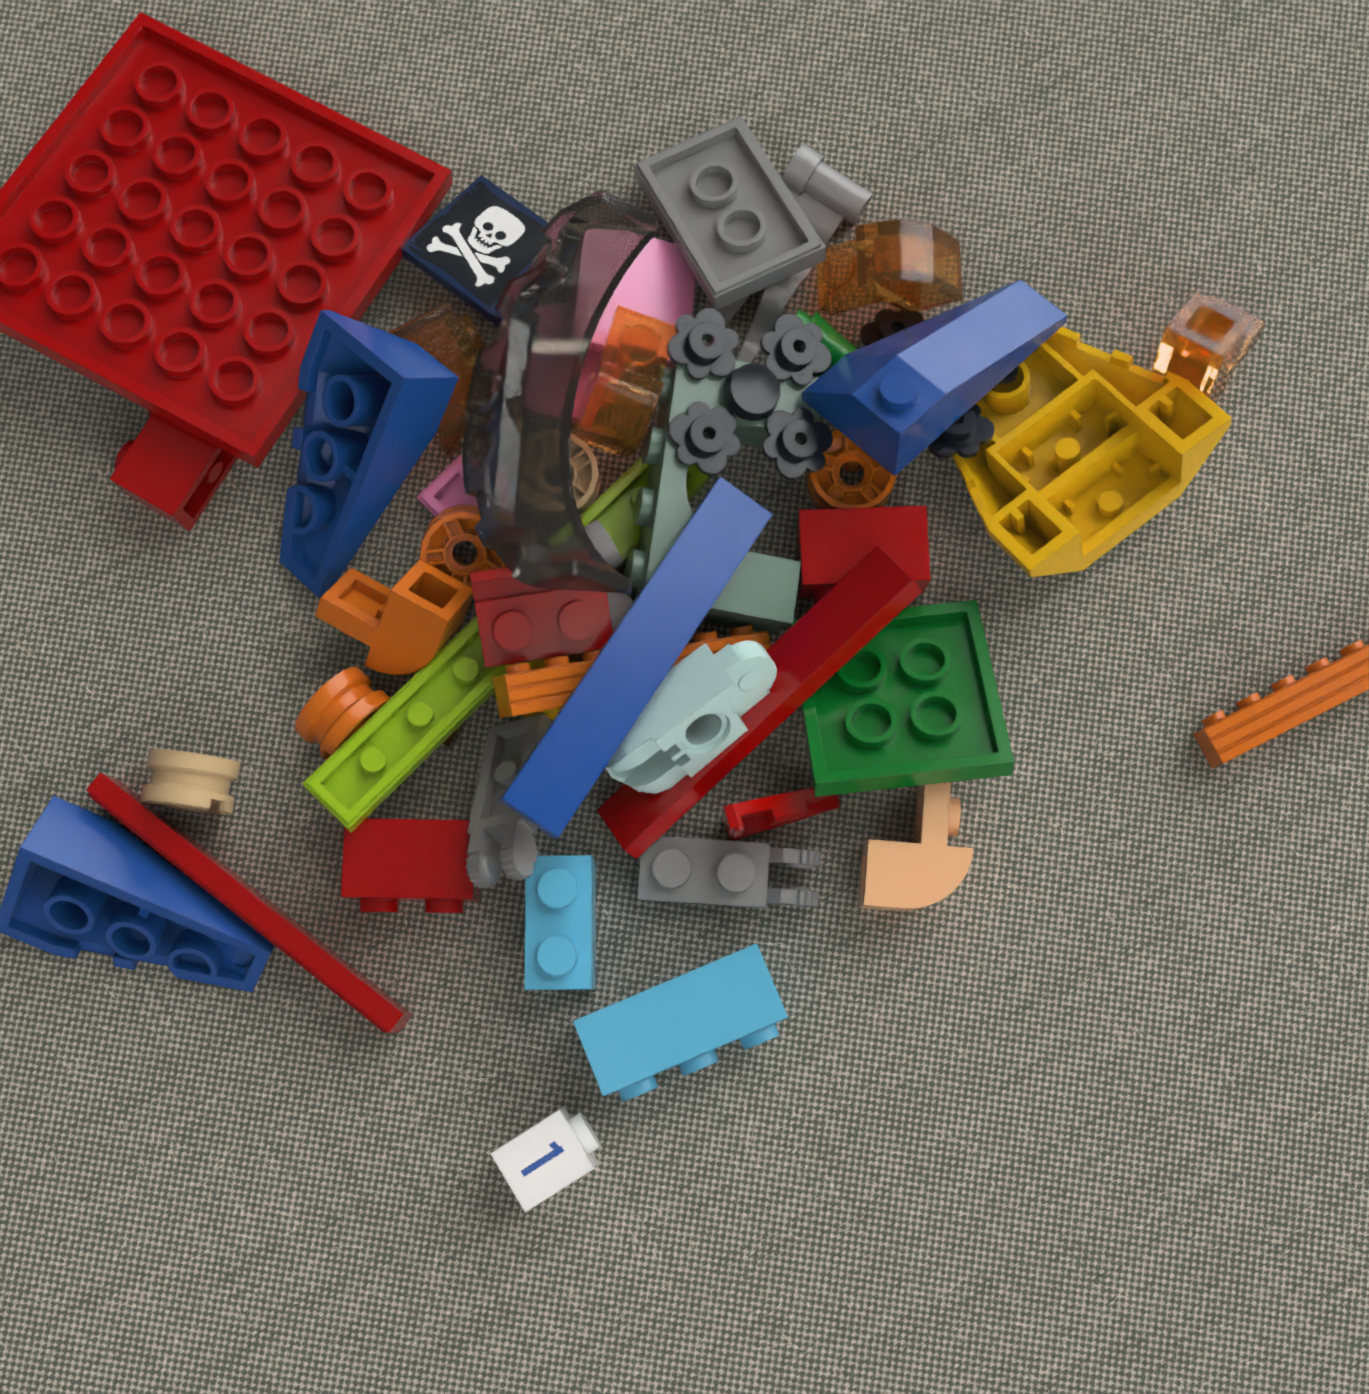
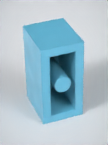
(561, 924)

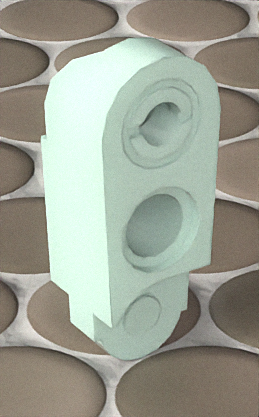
(693, 715)

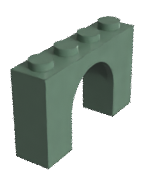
(763, 585)

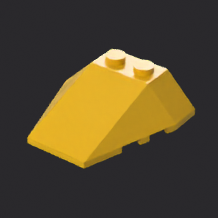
(1084, 453)

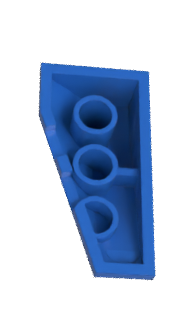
(923, 379)
(363, 430)
(107, 893)

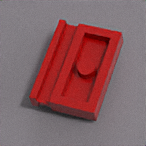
(535, 623)

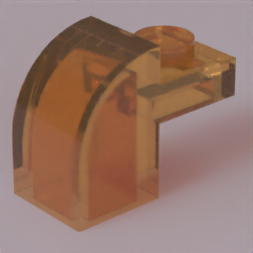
(891, 262)
(1207, 343)
(625, 383)

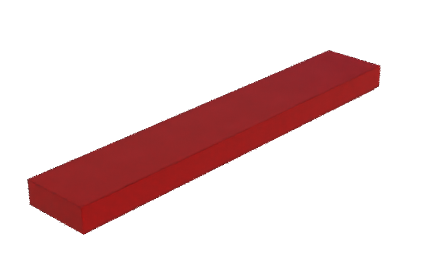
(804, 661)
(249, 904)

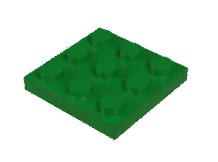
(910, 708)

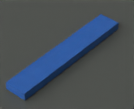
(635, 659)

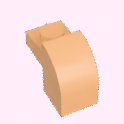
(921, 872)

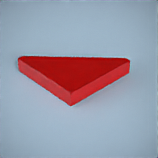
(774, 811)

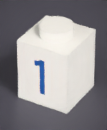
(547, 1157)

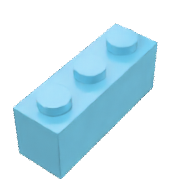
(681, 1023)

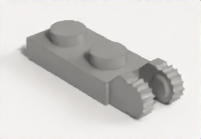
(492, 821)
(721, 873)

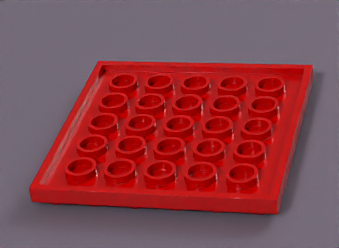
(197, 229)

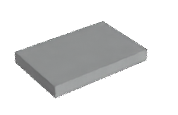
(729, 213)

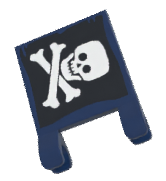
(478, 245)

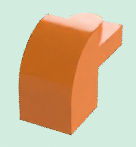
(400, 623)

